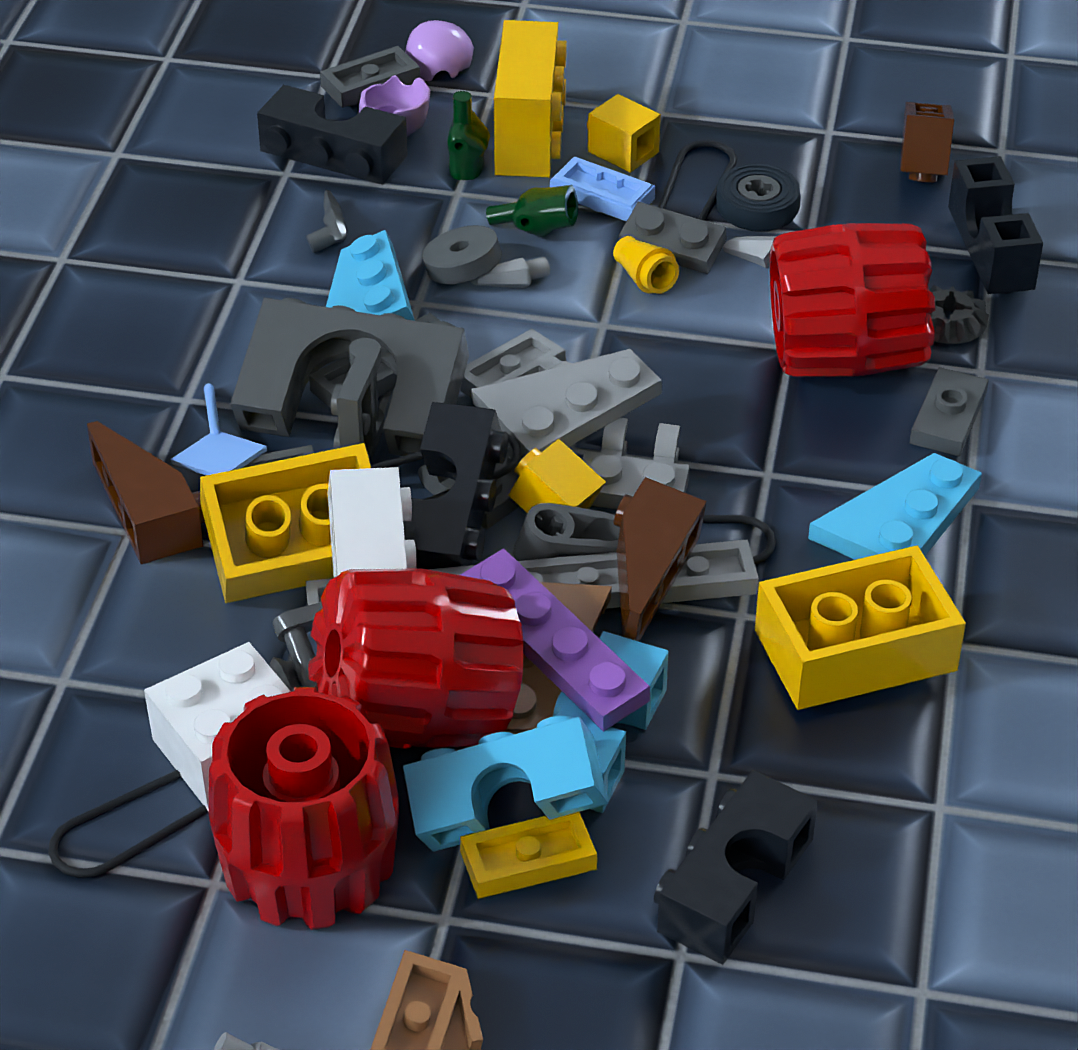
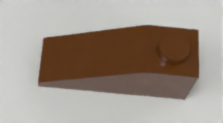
(926, 140)
(147, 496)
(654, 542)

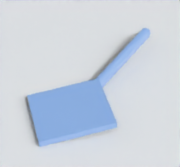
(217, 450)

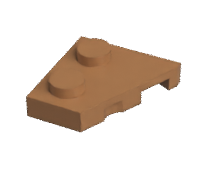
(428, 1008)

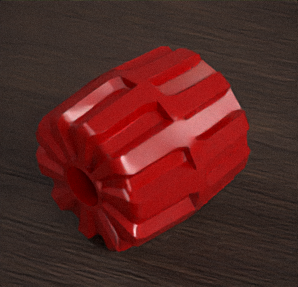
(851, 299)
(421, 653)
(303, 806)

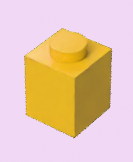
(623, 132)
(555, 478)

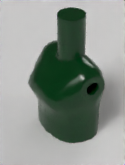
(466, 139)
(538, 210)

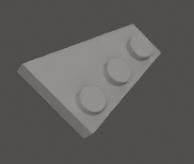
(569, 399)

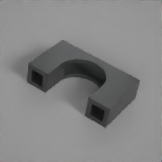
(301, 338)

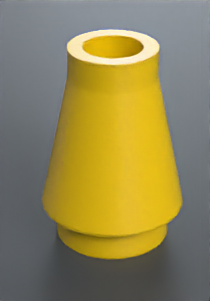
(649, 266)

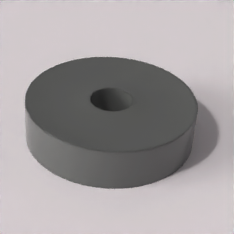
(462, 254)

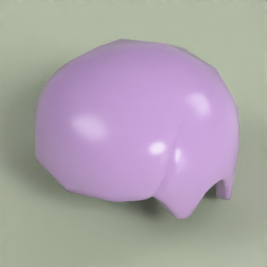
(438, 48)
(399, 99)

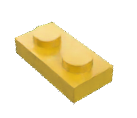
(527, 854)

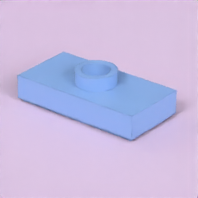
(604, 188)

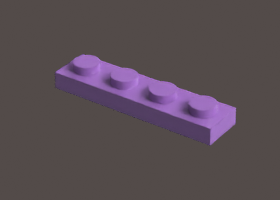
(566, 647)

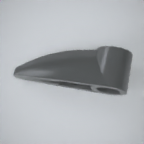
(565, 531)

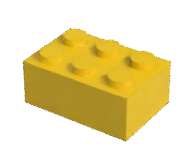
(529, 98)
(273, 521)
(858, 627)

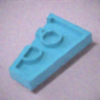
(370, 278)
(900, 511)

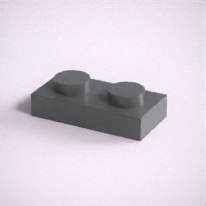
(349, 79)
(688, 238)

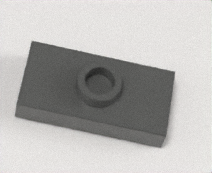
(949, 411)

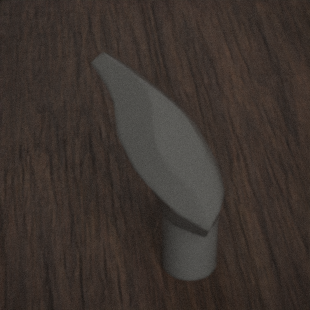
(335, 225)

